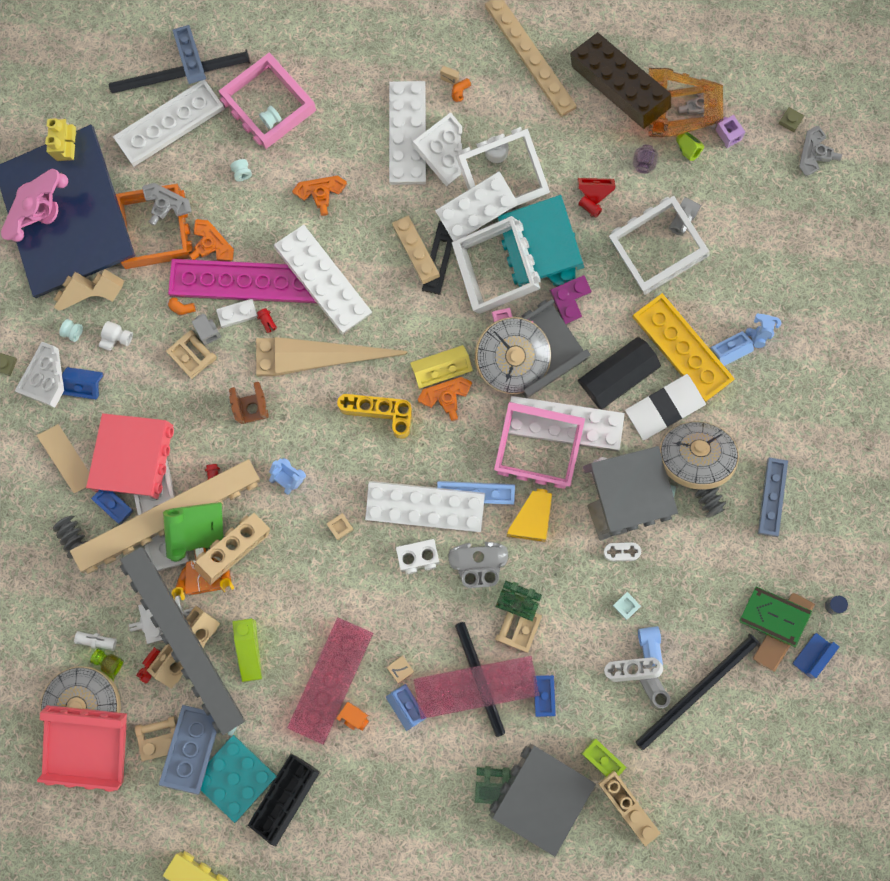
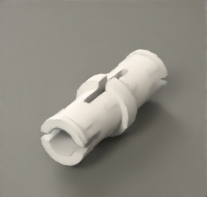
(95, 641)

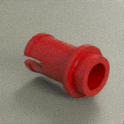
(590, 206)
(266, 319)
(212, 470)

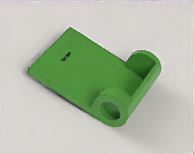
(191, 528)

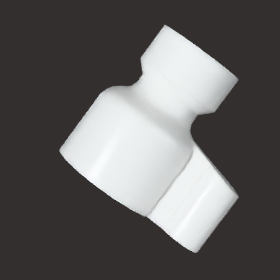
(112, 333)

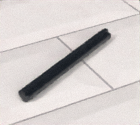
(473, 661)

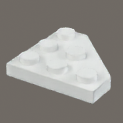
(440, 147)
(43, 376)

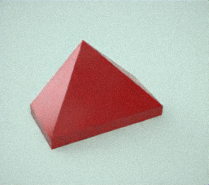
(596, 188)

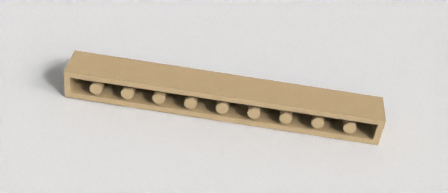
(151, 523)

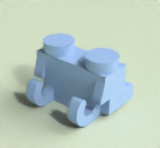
(764, 331)
(286, 475)

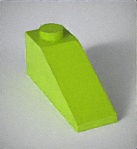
(247, 649)

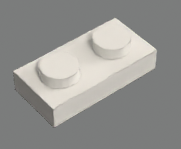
(236, 313)

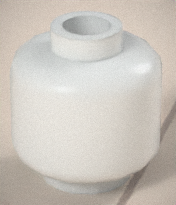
(497, 154)

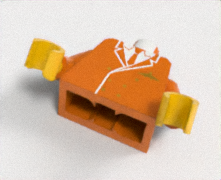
(193, 583)

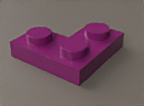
(565, 298)

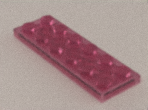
(330, 681)
(476, 687)

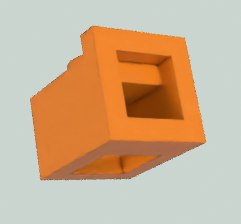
(353, 716)

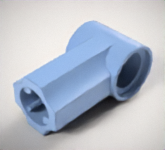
(650, 641)

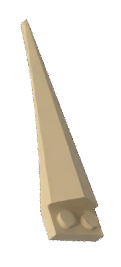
(287, 356)

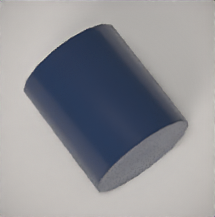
(836, 605)

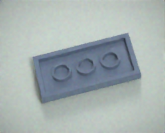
(189, 751)

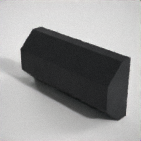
(620, 372)
(283, 799)

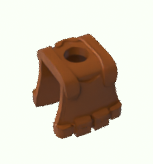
(240, 405)

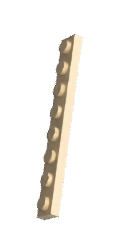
(531, 56)

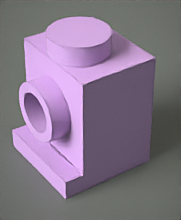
(733, 126)

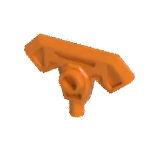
(320, 190)
(211, 242)
(446, 395)

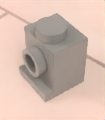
(206, 329)

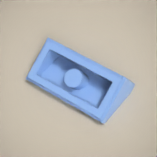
(733, 348)

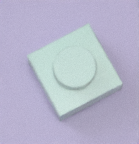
(626, 606)

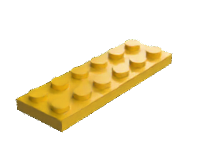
(683, 346)

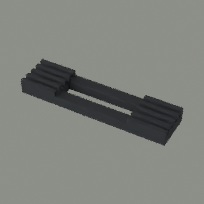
(442, 234)

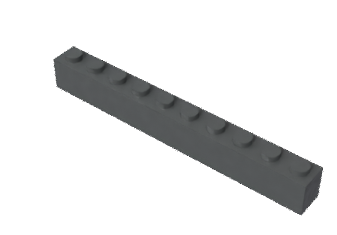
(182, 641)

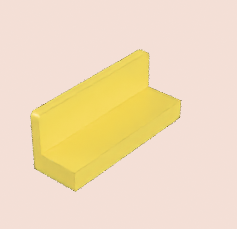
(441, 366)

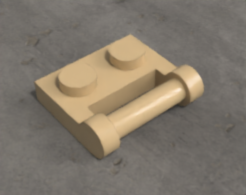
(186, 358)
(523, 634)
(156, 746)

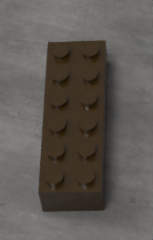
(621, 80)

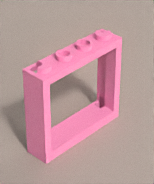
(268, 61)
(524, 474)

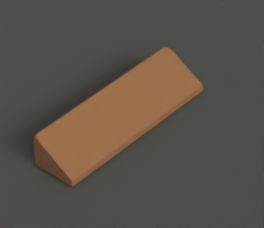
(772, 650)

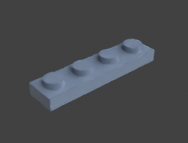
(189, 54)
(773, 497)

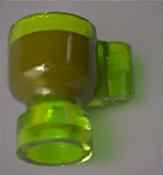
(109, 664)

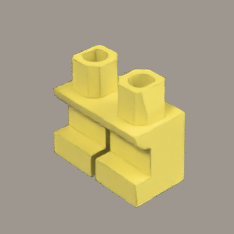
(60, 139)

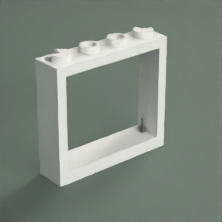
(499, 140)
(460, 248)
(676, 268)

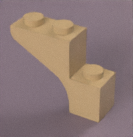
(79, 288)

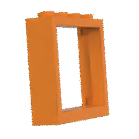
(137, 197)

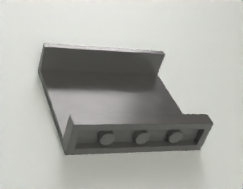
(564, 347)
(633, 490)
(541, 799)

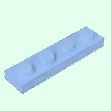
(494, 492)

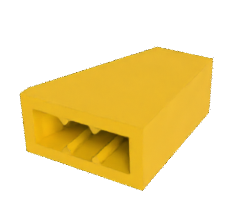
(533, 517)

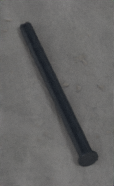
(177, 72)
(697, 692)

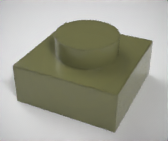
(791, 119)
(7, 364)

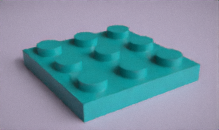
(235, 778)

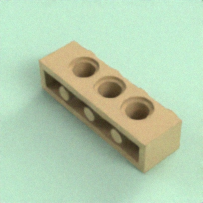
(213, 570)
(161, 666)

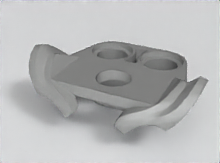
(495, 557)

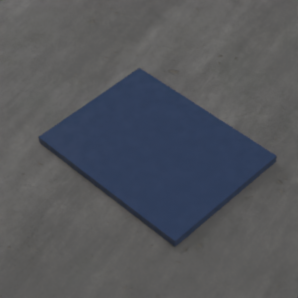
(89, 222)

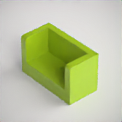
(602, 758)

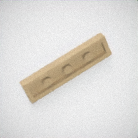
(415, 250)

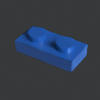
(112, 505)
(546, 701)

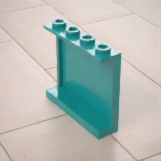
(549, 240)

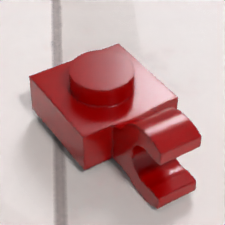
(143, 674)

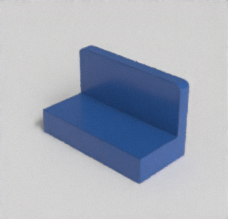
(81, 383)
(815, 656)

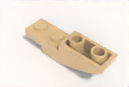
(629, 808)

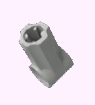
(691, 209)
(652, 688)

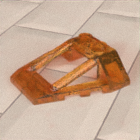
(712, 97)

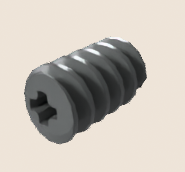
(711, 501)
(68, 534)

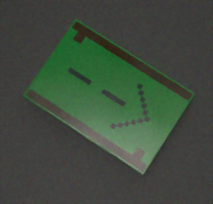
(775, 616)

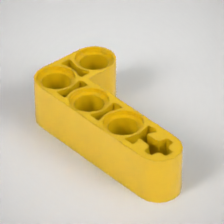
(373, 411)

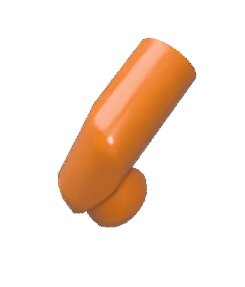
(457, 91)
(179, 308)

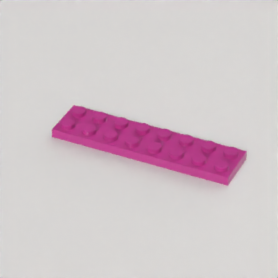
(236, 281)

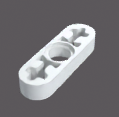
(642, 673)

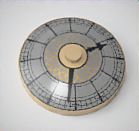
(512, 355)
(699, 455)
(82, 689)

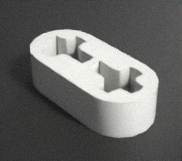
(622, 547)

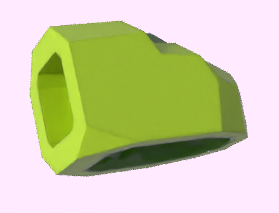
(689, 146)

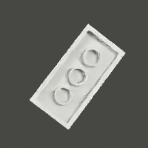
(476, 206)

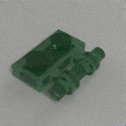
(517, 604)
(488, 792)

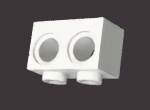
(417, 550)

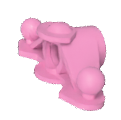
(33, 204)

